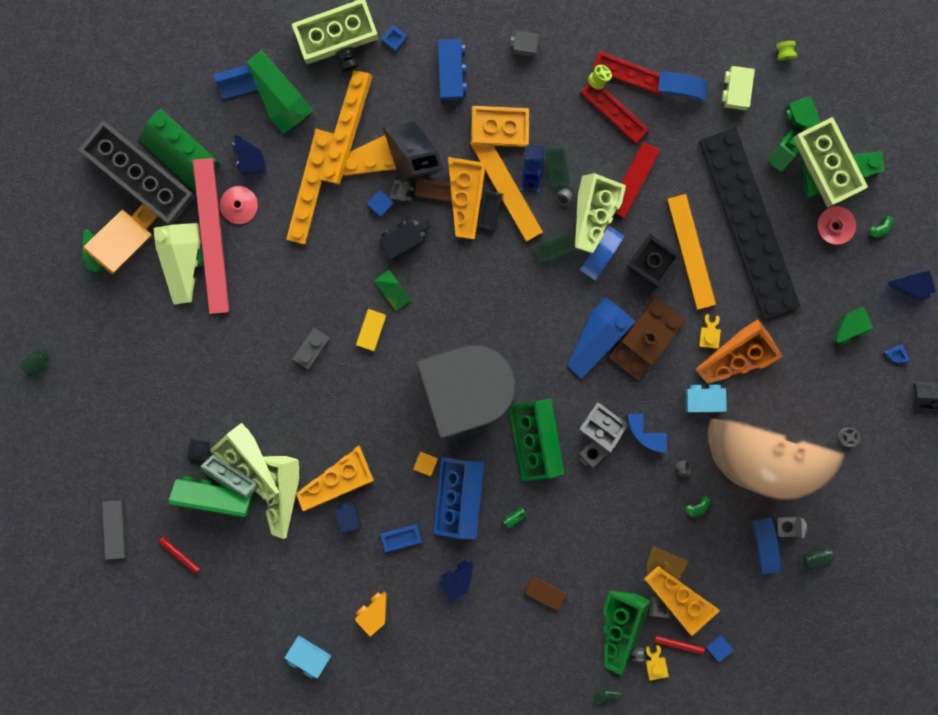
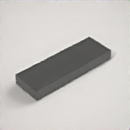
(114, 529)

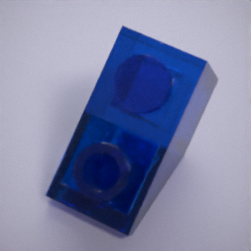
(250, 157)
(533, 167)
(457, 582)

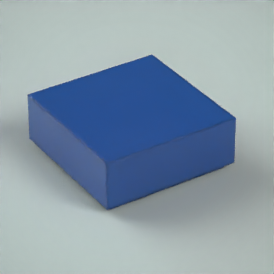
(394, 38)
(380, 203)
(719, 648)

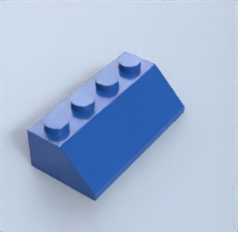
(458, 498)

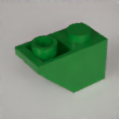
(852, 324)

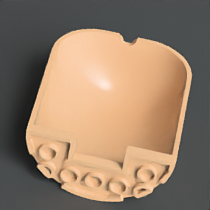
(768, 462)

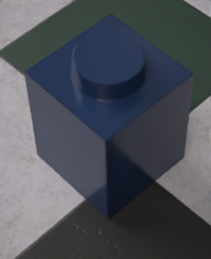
(347, 517)

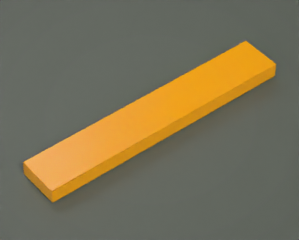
(512, 197)
(691, 251)

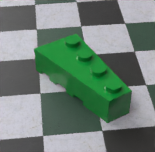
(868, 164)

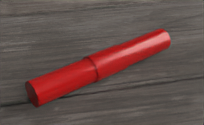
(179, 555)
(679, 645)

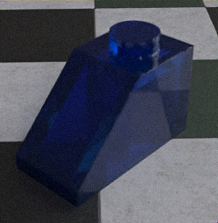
(915, 285)

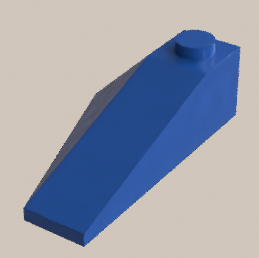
(602, 331)

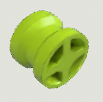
(786, 50)
(599, 77)

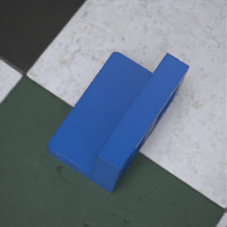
(235, 82)

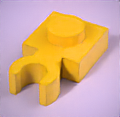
(710, 336)
(656, 666)

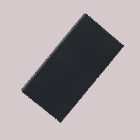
(490, 210)

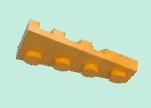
(466, 191)
(336, 481)
(683, 603)

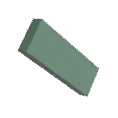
(229, 477)

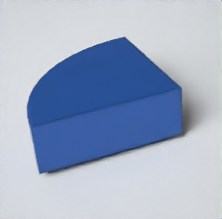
(897, 354)

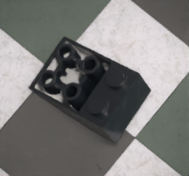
(412, 151)

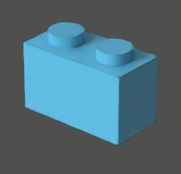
(705, 399)
(307, 657)

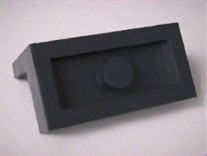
(926, 396)

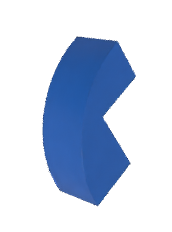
(683, 85)
(605, 249)
(653, 441)
(767, 546)

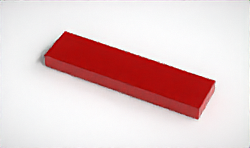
(630, 73)
(615, 112)
(636, 175)

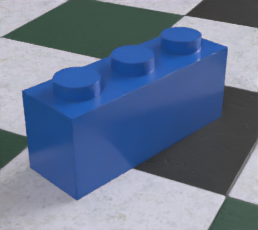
(451, 69)

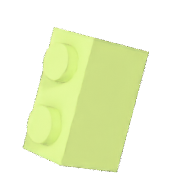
(738, 88)

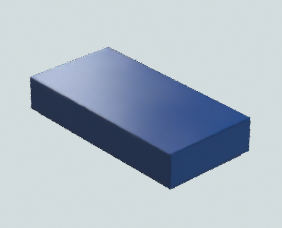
(401, 538)

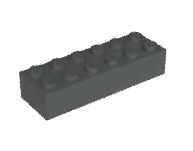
(137, 173)

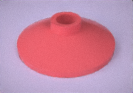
(248, 206)
(845, 221)

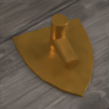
(670, 563)

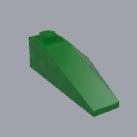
(279, 96)
(623, 622)

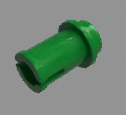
(514, 518)

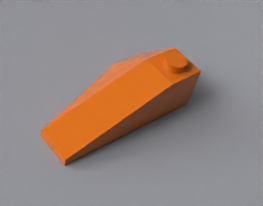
(743, 352)

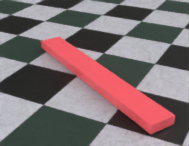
(211, 235)

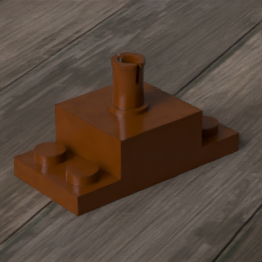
(646, 339)

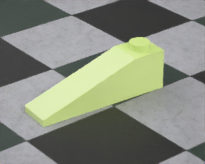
(595, 207)

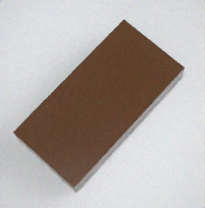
(433, 190)
(545, 593)

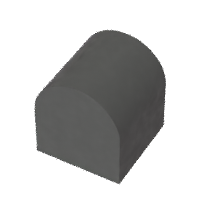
(467, 387)

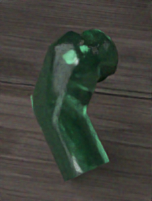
(599, 696)

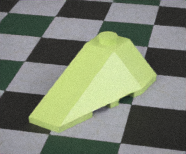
(177, 253)
(242, 453)
(286, 477)

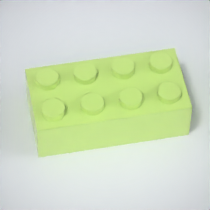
(334, 30)
(830, 162)

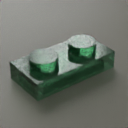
(557, 167)
(554, 248)

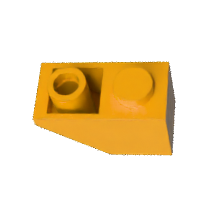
(374, 615)

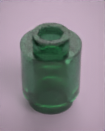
(35, 362)
(818, 558)

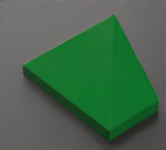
(392, 290)

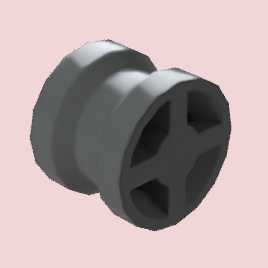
(851, 439)

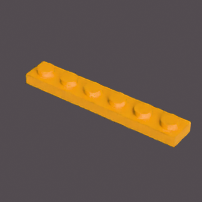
(346, 127)
(309, 188)

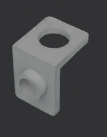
(799, 527)

